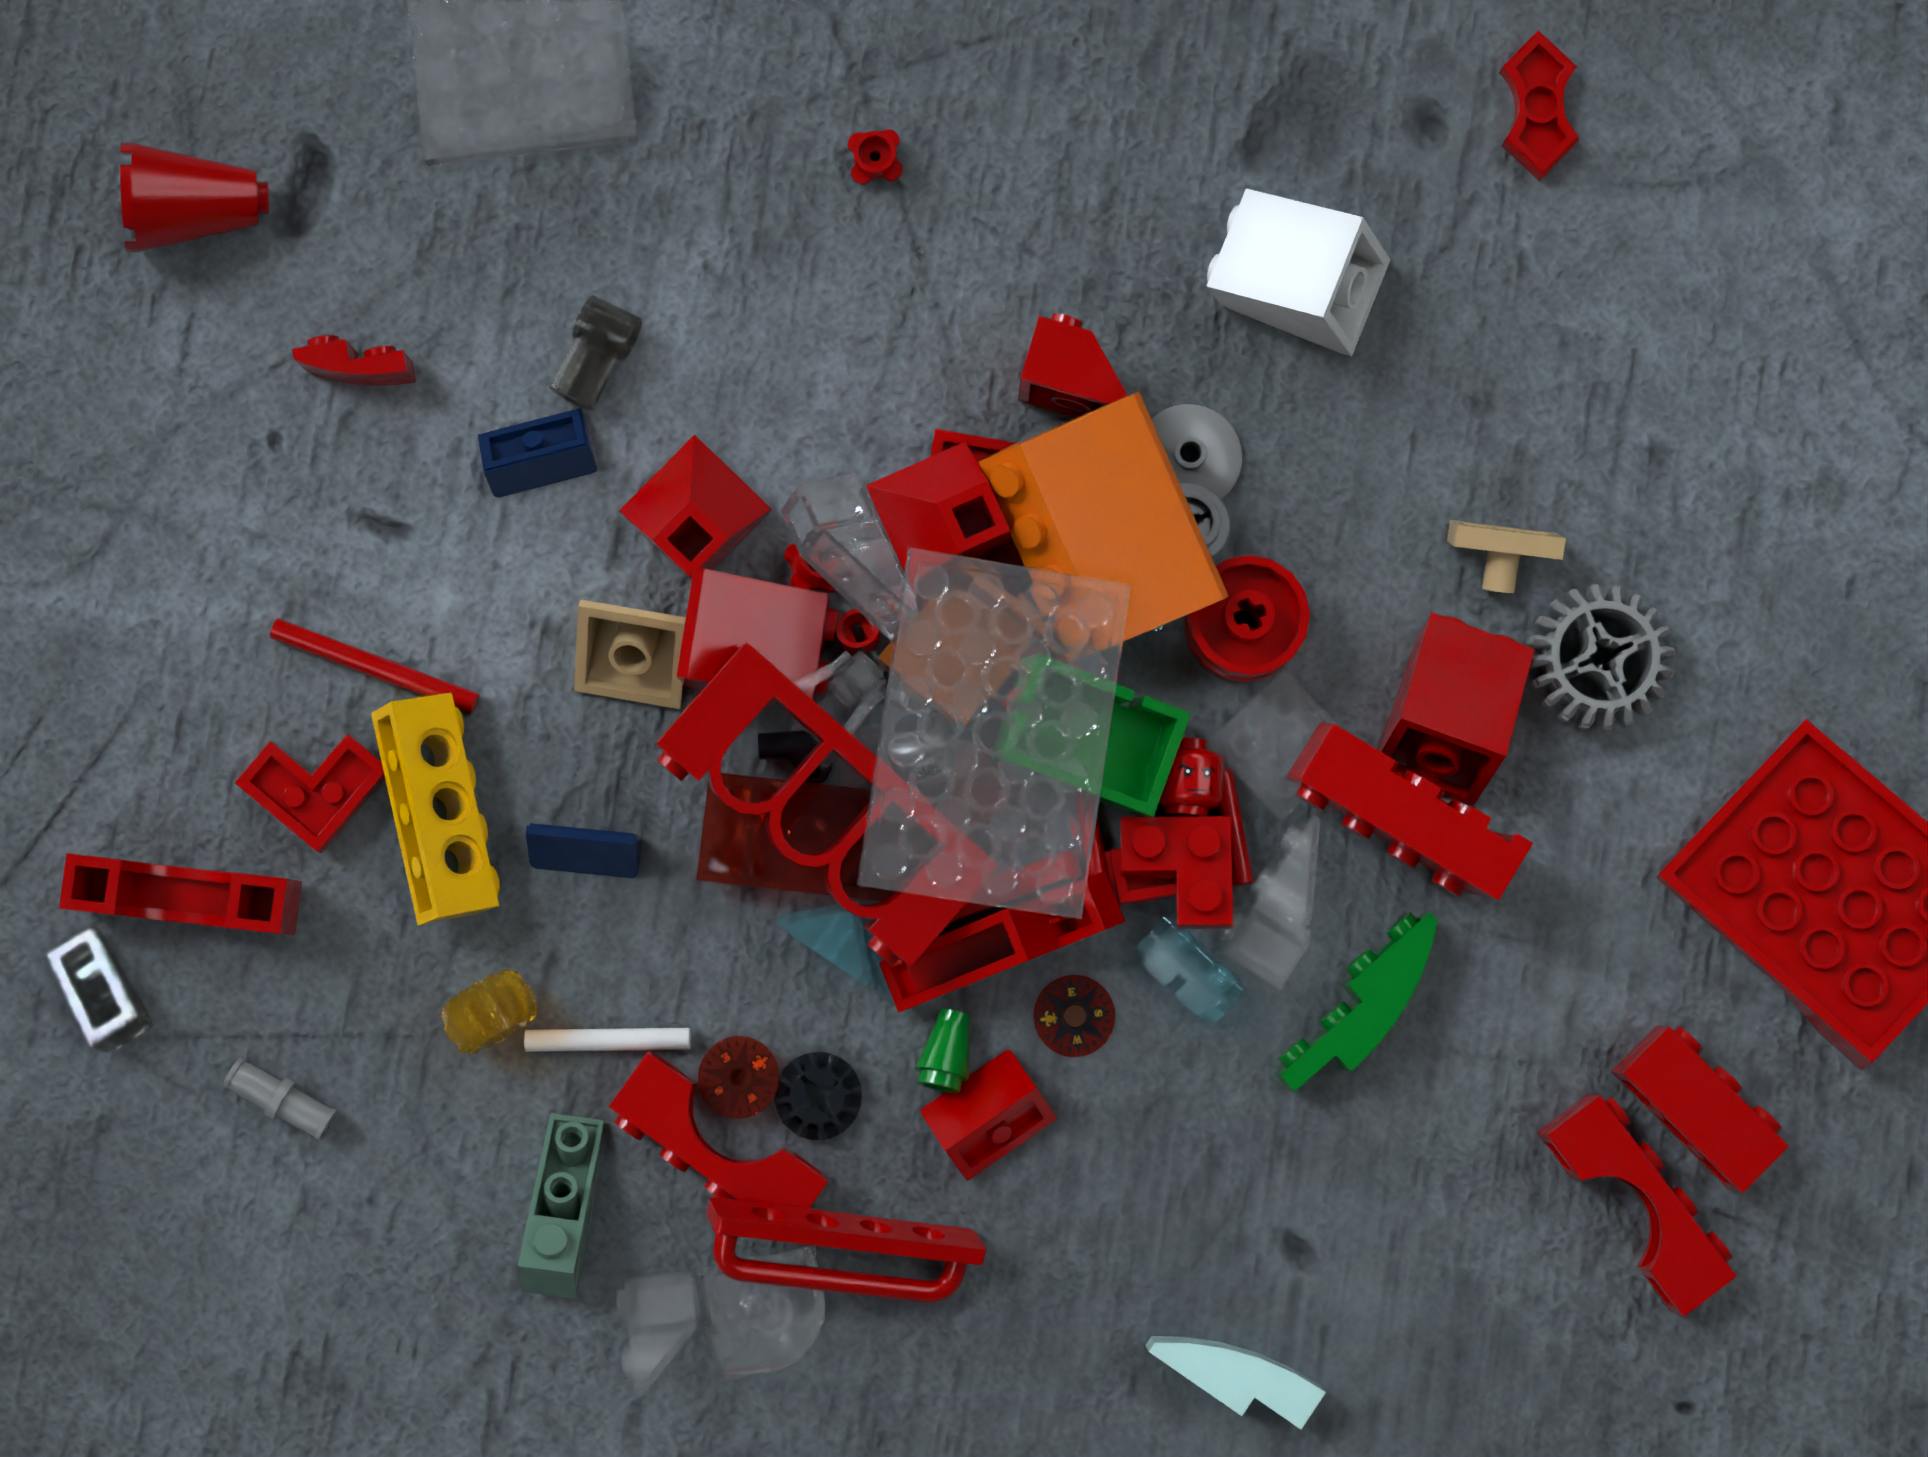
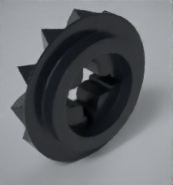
(844, 1099)

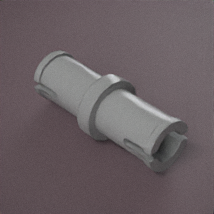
(279, 1098)

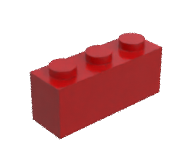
(1701, 1107)

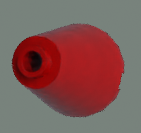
(185, 197)

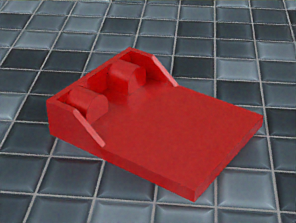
(1819, 889)

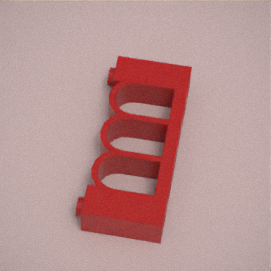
(714, 719)

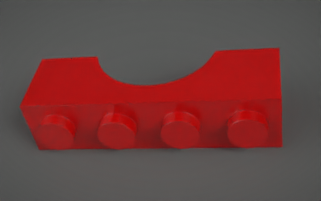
(180, 894)
(661, 1104)
(1679, 1257)

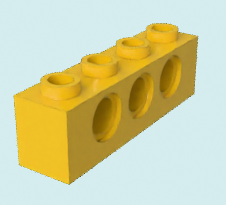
(422, 834)

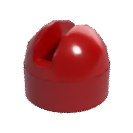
(846, 637)

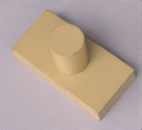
(1504, 549)

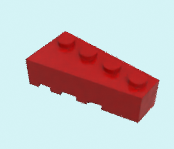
(1406, 814)

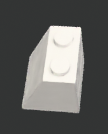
(1299, 269)

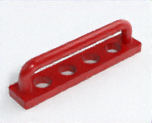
(843, 1231)

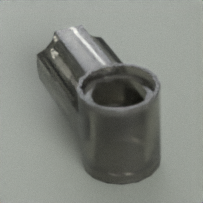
(601, 339)

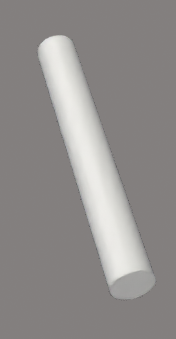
(607, 1039)

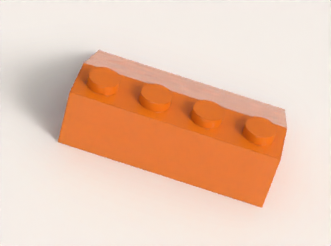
(1108, 508)

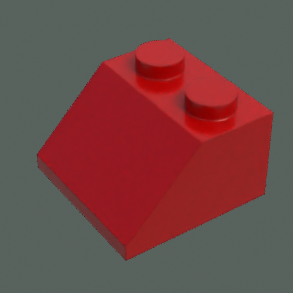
(1067, 369)

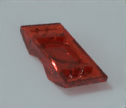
(739, 851)

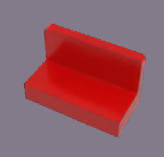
(989, 1115)

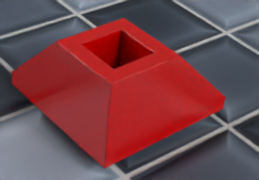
(940, 506)
(695, 509)

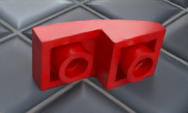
(339, 361)

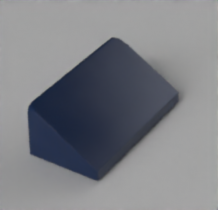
(537, 453)
(583, 850)

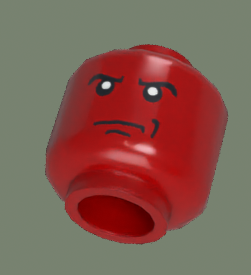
(1194, 780)

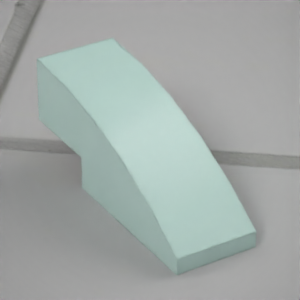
(1239, 1376)

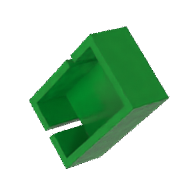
(1140, 752)

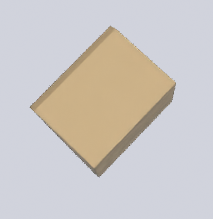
(629, 654)

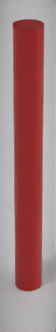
(371, 664)

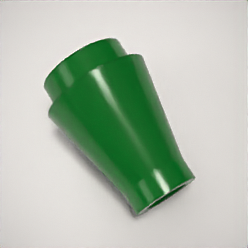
(946, 1053)

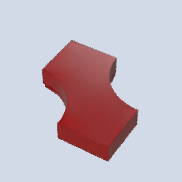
(1540, 126)

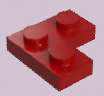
(315, 803)
(1193, 850)

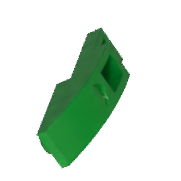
(1381, 989)

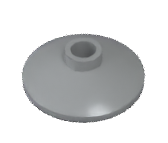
(1211, 435)

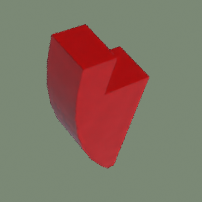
(997, 945)

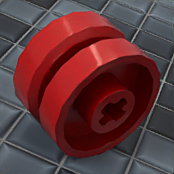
(1279, 617)

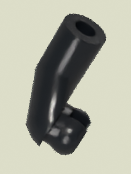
(795, 747)

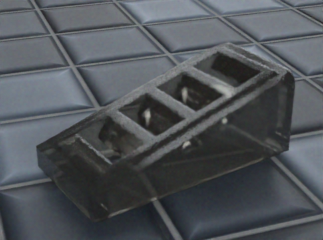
(134, 1015)

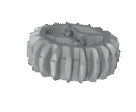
(1610, 679)

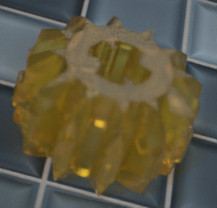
(489, 1012)

